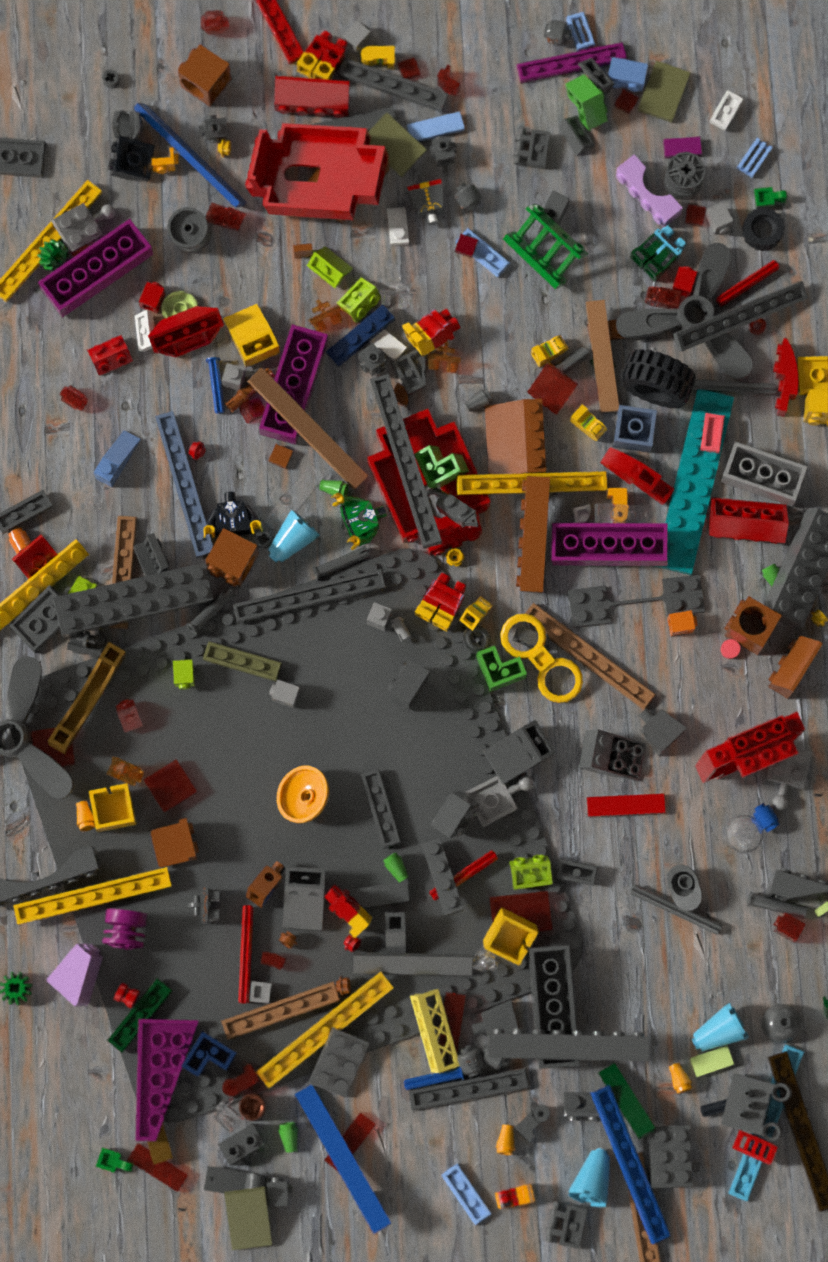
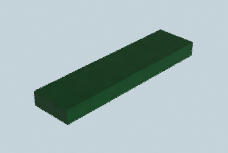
(144, 1009)
(627, 1101)

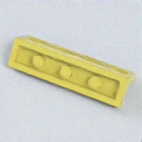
(428, 1034)

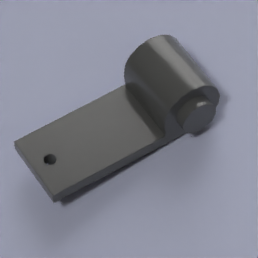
(225, 1180)

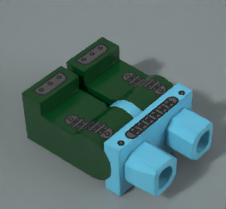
(658, 253)

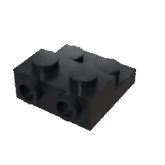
(131, 159)

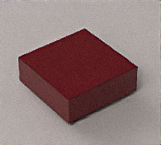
(466, 246)

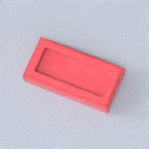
(712, 433)

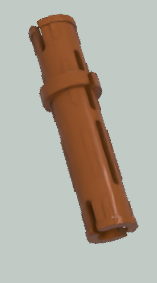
(243, 395)

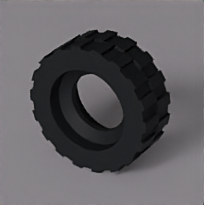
(769, 216)

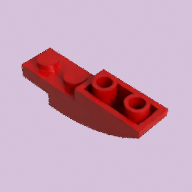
(787, 373)
(637, 473)

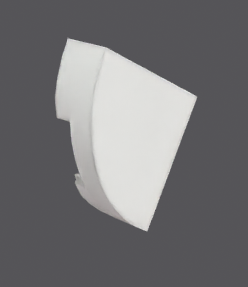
(582, 513)

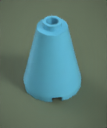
(291, 537)
(720, 1030)
(592, 1180)

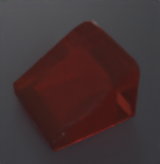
(252, 410)

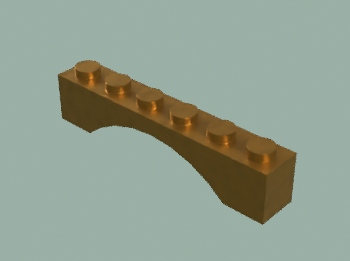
(87, 699)

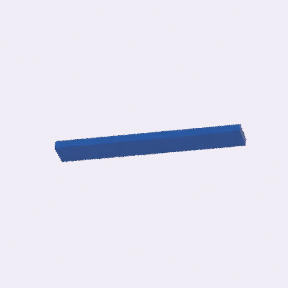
(190, 155)
(343, 1159)
(630, 1164)

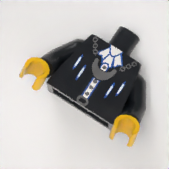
(233, 517)

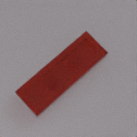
(454, 1010)
(355, 1135)
(163, 1171)

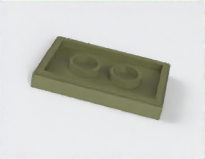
(663, 91)
(400, 145)
(248, 1218)

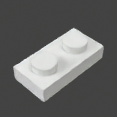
(726, 110)
(398, 226)
(144, 325)

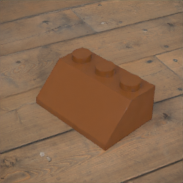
(794, 665)

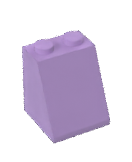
(77, 974)

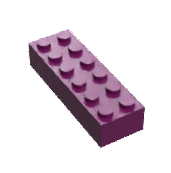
(96, 268)
(297, 377)
(609, 544)

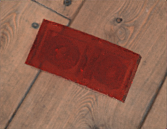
(224, 217)

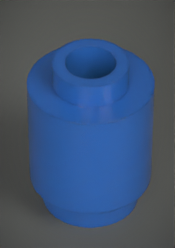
(766, 817)

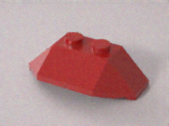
(186, 331)

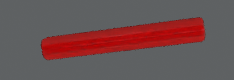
(747, 283)
(470, 871)

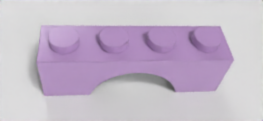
(663, 208)

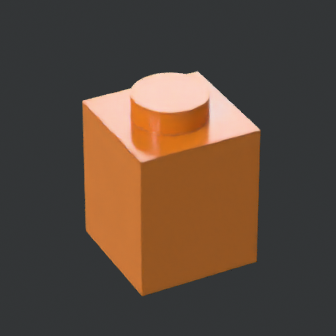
(682, 623)

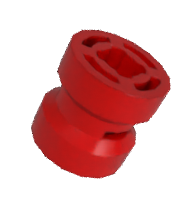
(126, 995)

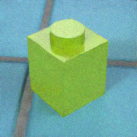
(183, 674)

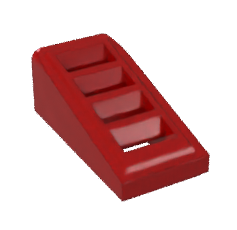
(773, 1148)

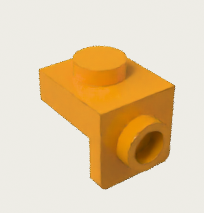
(164, 165)

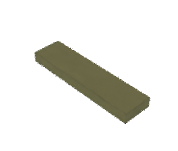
(242, 661)

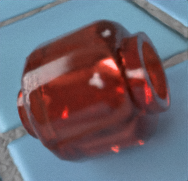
(214, 22)

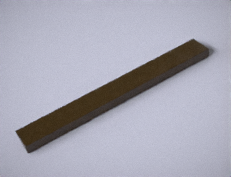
(801, 1129)

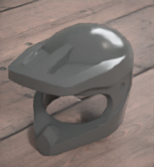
(127, 124)

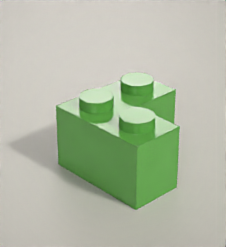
(588, 101)
(440, 470)
(498, 673)

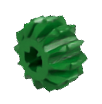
(53, 255)
(13, 996)

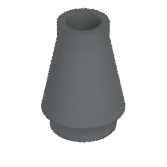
(478, 400)

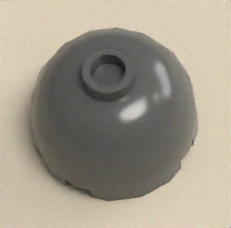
(781, 1023)

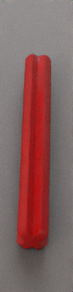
(245, 957)

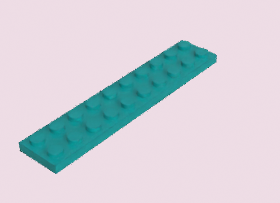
(694, 484)

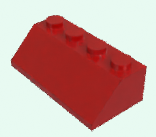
(312, 96)
(748, 520)

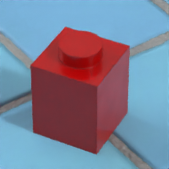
(684, 280)
(152, 297)

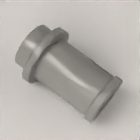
(400, 628)

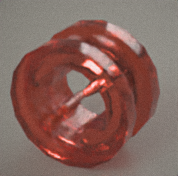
(757, 332)

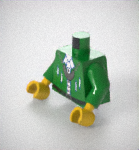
(359, 518)

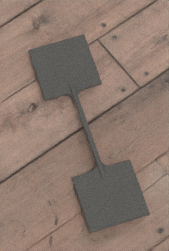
(592, 606)

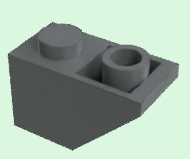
(395, 932)

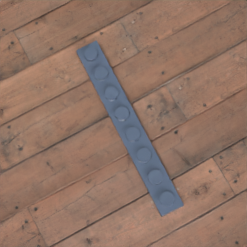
(184, 483)

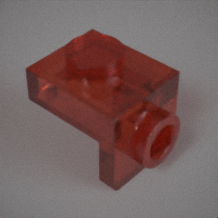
(447, 83)
(128, 715)

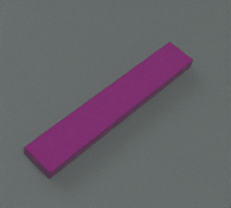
(568, 62)

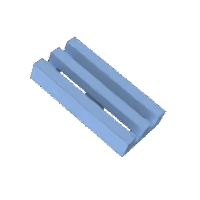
(585, 45)
(761, 146)

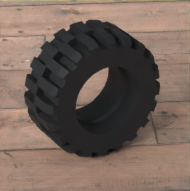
(657, 378)

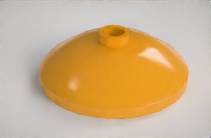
(295, 791)

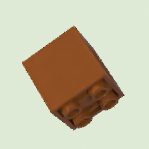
(204, 75)
(231, 558)
(767, 616)

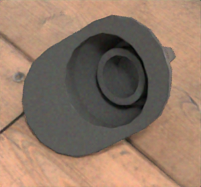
(684, 887)

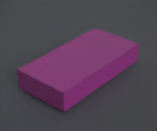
(678, 145)

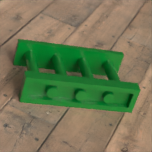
(533, 258)

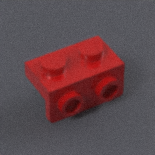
(110, 355)

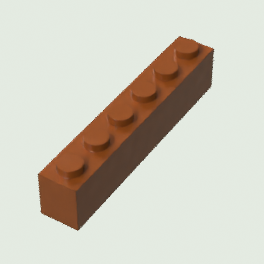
(534, 534)

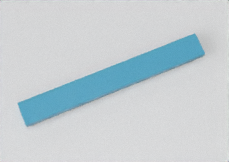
(749, 1167)

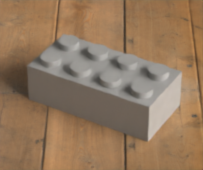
(764, 474)

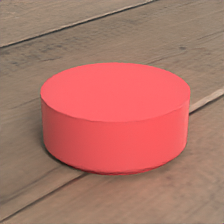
(730, 649)

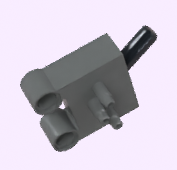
(748, 1105)

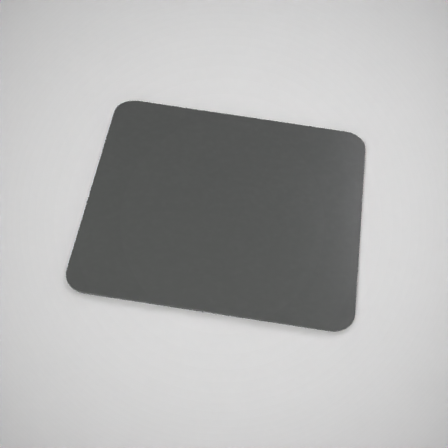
(235, 755)

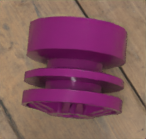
(124, 928)

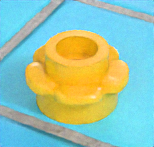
(224, 148)
(454, 552)
(818, 618)

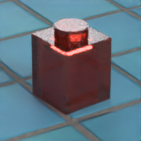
(788, 927)

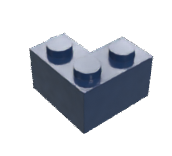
(207, 1050)

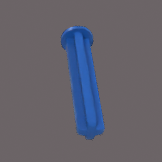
(216, 384)
(433, 1078)

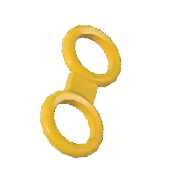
(541, 658)

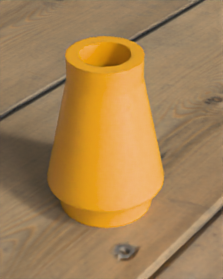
(85, 818)
(680, 1079)
(505, 1143)

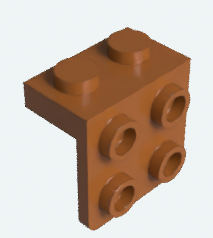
(174, 843)

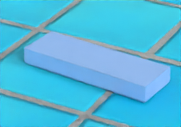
(436, 127)
(487, 255)
(466, 1194)

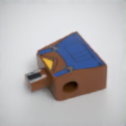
(261, 889)

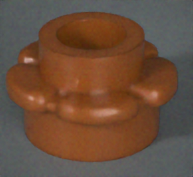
(288, 940)
(343, 985)

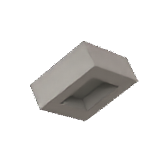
(260, 992)

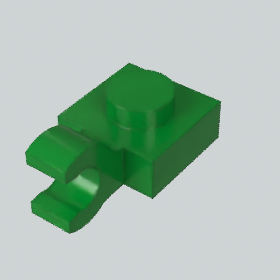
(766, 197)
(110, 1161)

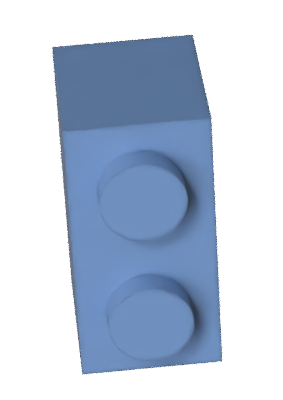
(627, 74)

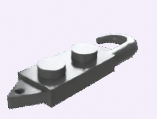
(454, 508)

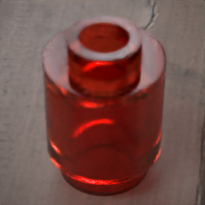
(74, 398)

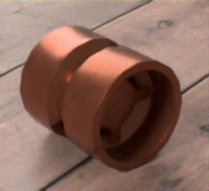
(252, 1107)

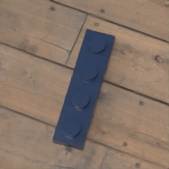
(360, 335)

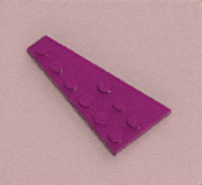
(159, 1062)

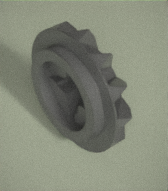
(483, 643)

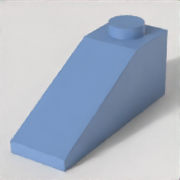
(116, 458)

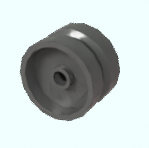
(186, 219)

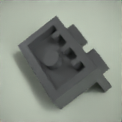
(579, 1105)

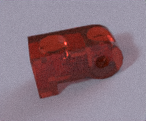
(663, 297)
(235, 1086)

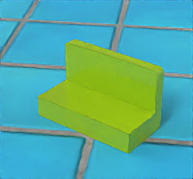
(329, 266)

